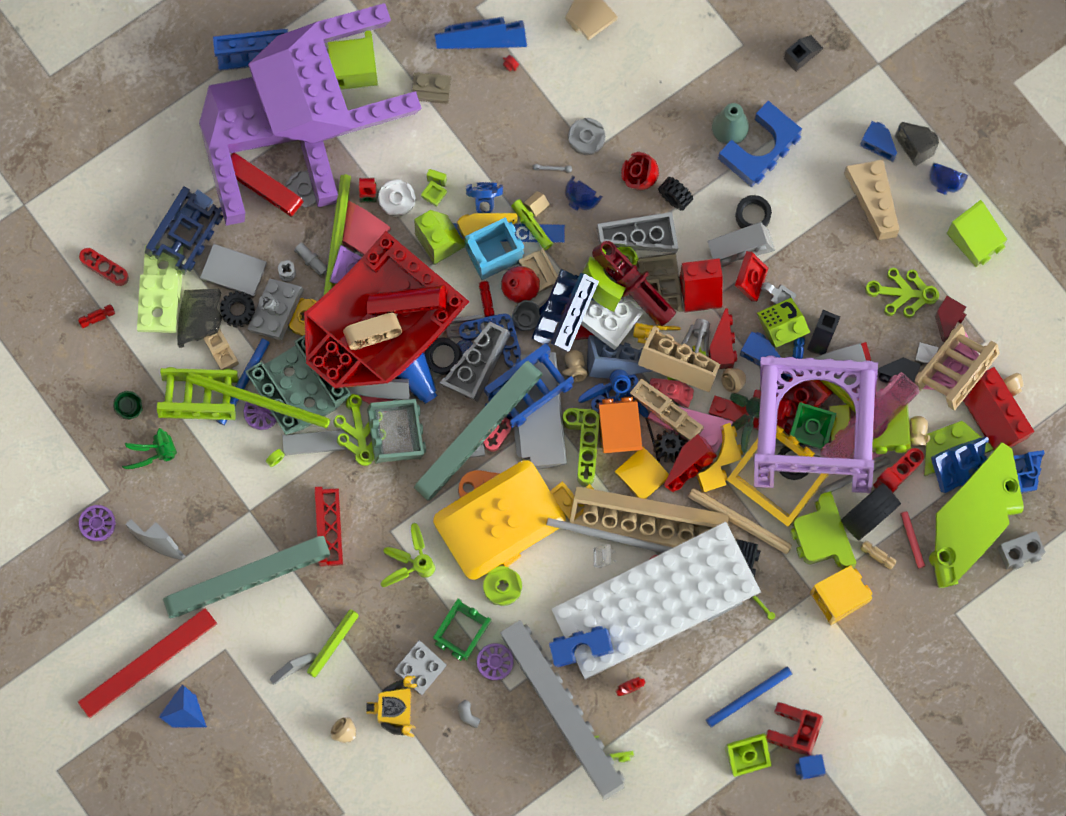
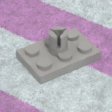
(275, 309)

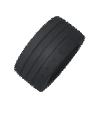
(870, 511)

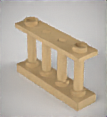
(965, 381)

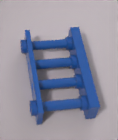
(239, 50)
(540, 355)

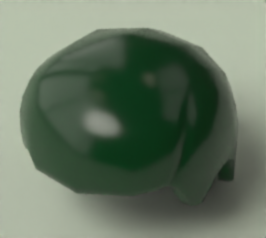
(127, 405)

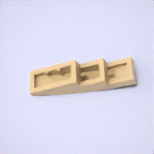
(666, 410)

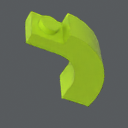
(607, 292)

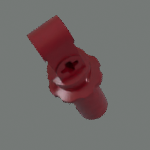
(634, 282)

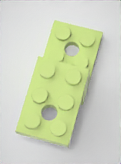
(161, 291)

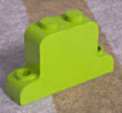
(823, 535)

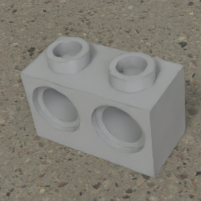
(1019, 546)

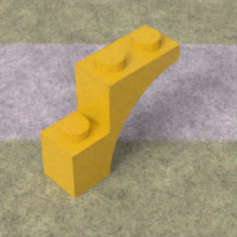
(730, 452)

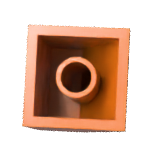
(619, 425)

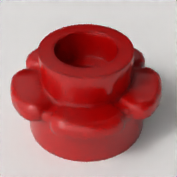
(510, 63)

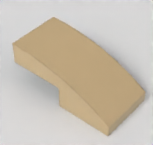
(221, 351)

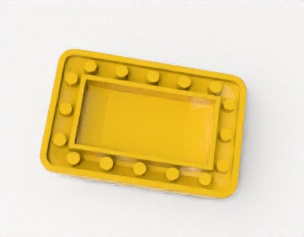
(498, 519)

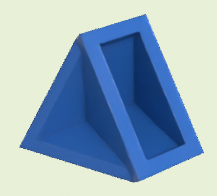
(183, 710)

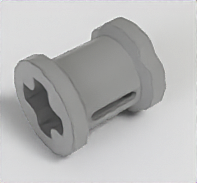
(287, 277)

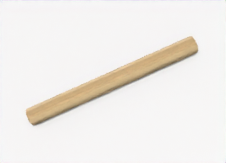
(740, 521)

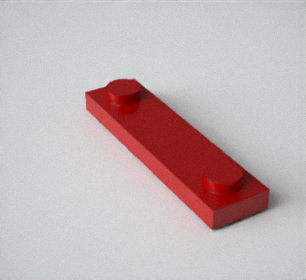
(728, 410)

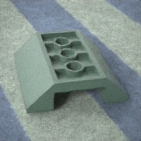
(295, 389)

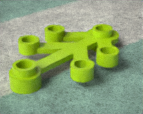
(905, 292)
(358, 432)

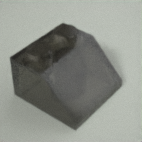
(917, 141)

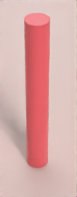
(912, 539)

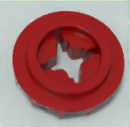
(630, 686)

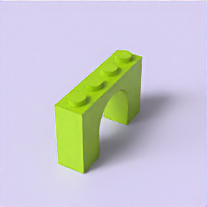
(894, 438)

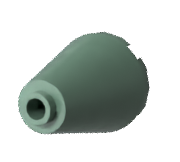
(730, 124)

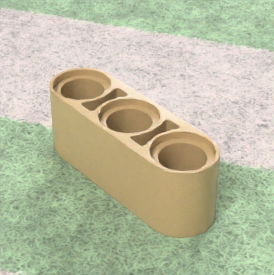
(372, 331)

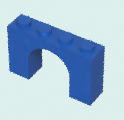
(751, 167)

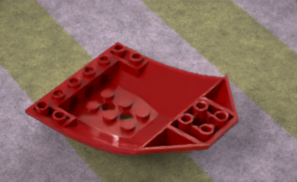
(383, 268)

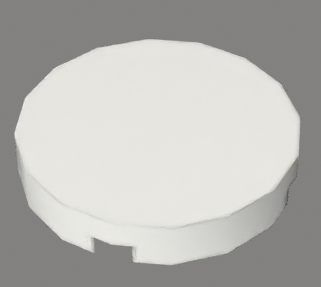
(396, 198)

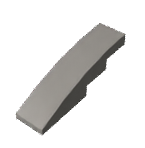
(393, 390)

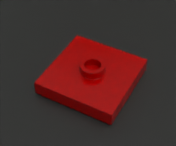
(751, 276)

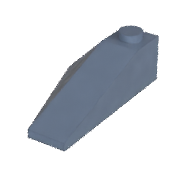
(604, 360)

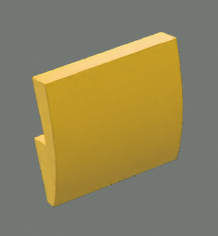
(642, 474)

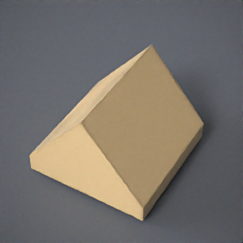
(536, 203)

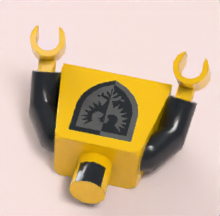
(394, 707)

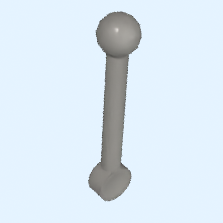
(537, 167)

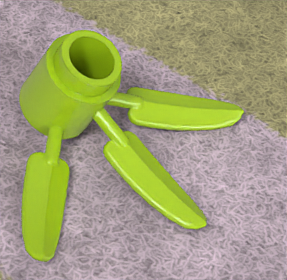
(402, 556)

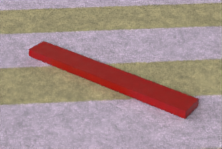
(147, 663)

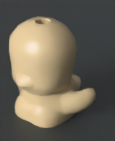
(575, 362)
(918, 430)

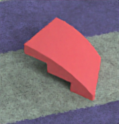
(361, 229)

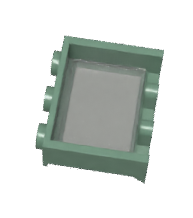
(396, 430)

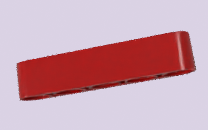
(265, 186)

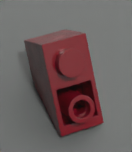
(948, 316)

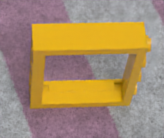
(792, 443)

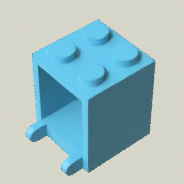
(487, 251)

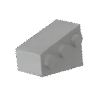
(734, 245)

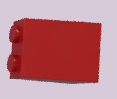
(701, 285)

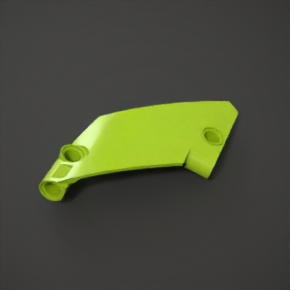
(976, 516)

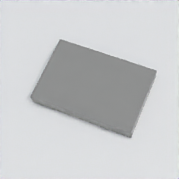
(233, 270)

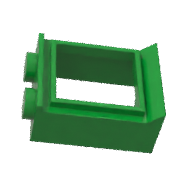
(469, 612)

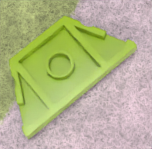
(947, 438)

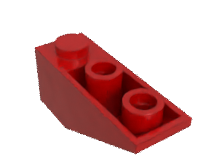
(721, 345)
(691, 459)

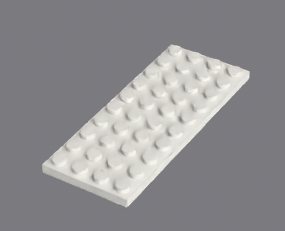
(660, 598)

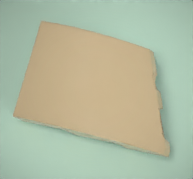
(590, 16)

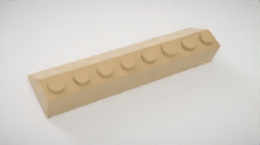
(642, 518)

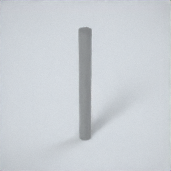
(848, 479)

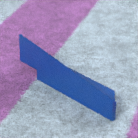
(483, 34)

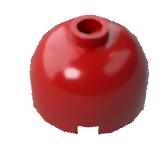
(640, 171)
(520, 284)

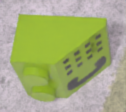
(783, 322)

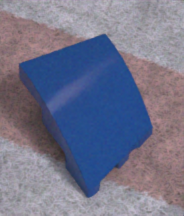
(959, 463)
(1028, 470)

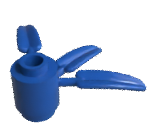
(618, 386)

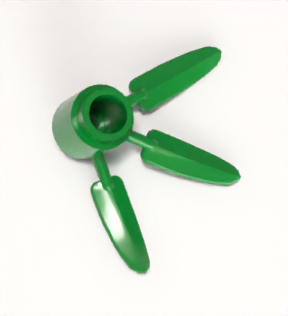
(163, 445)

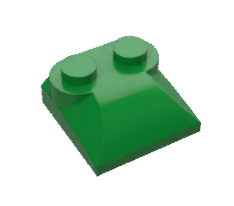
(812, 426)

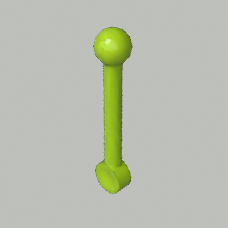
(770, 615)

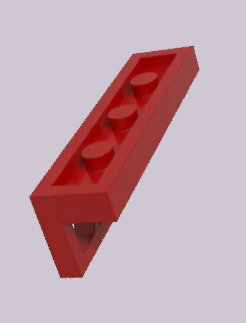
(320, 520)

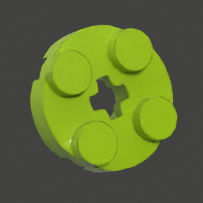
(508, 577)

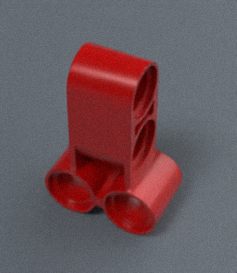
(892, 477)

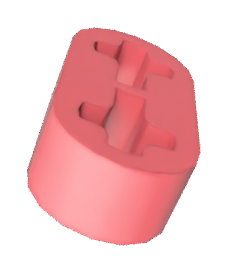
(500, 436)

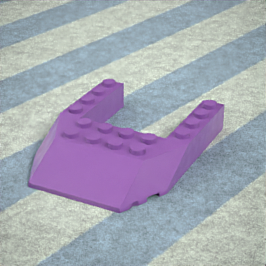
(302, 88)
(237, 122)

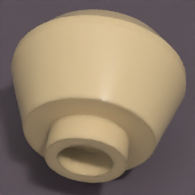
(733, 379)
(1014, 383)
(343, 730)

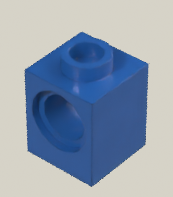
(810, 767)

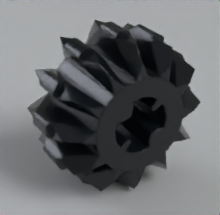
(666, 439)

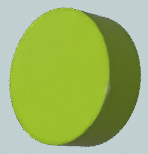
(275, 458)

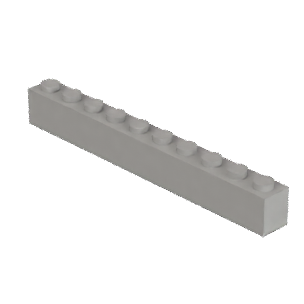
(562, 710)

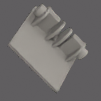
(422, 664)

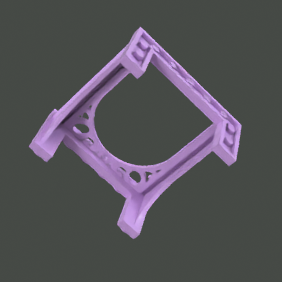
(770, 380)

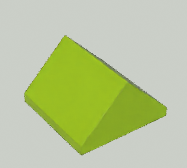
(748, 755)

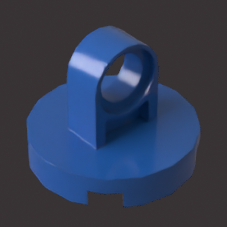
(484, 193)

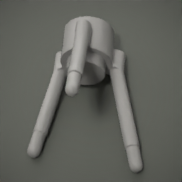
(700, 330)

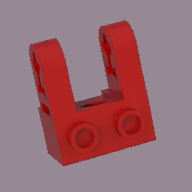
(807, 733)

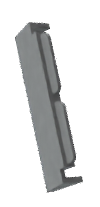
(543, 433)

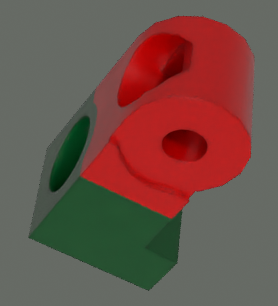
(367, 190)

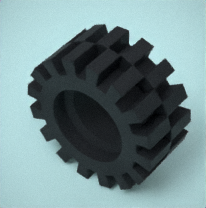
(675, 193)
(237, 298)

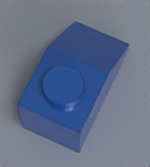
(879, 141)

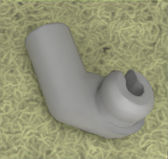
(465, 714)

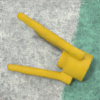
(643, 331)

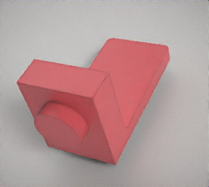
(675, 390)

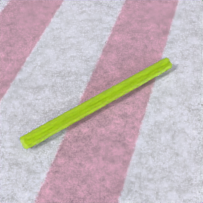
(338, 227)
(258, 400)

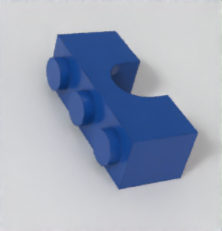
(564, 649)

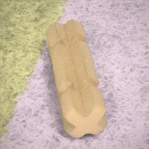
(878, 554)

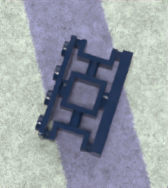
(171, 223)

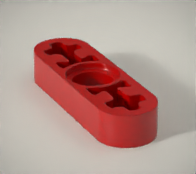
(90, 264)

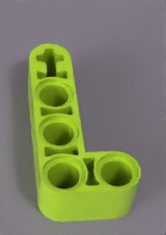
(585, 447)

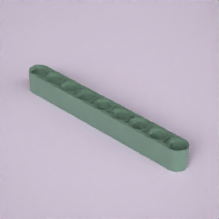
(478, 430)
(246, 577)

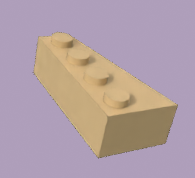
(875, 198)
(678, 361)

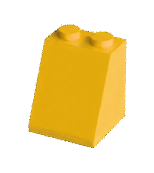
(841, 594)

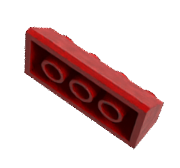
(997, 411)

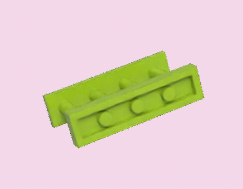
(191, 410)

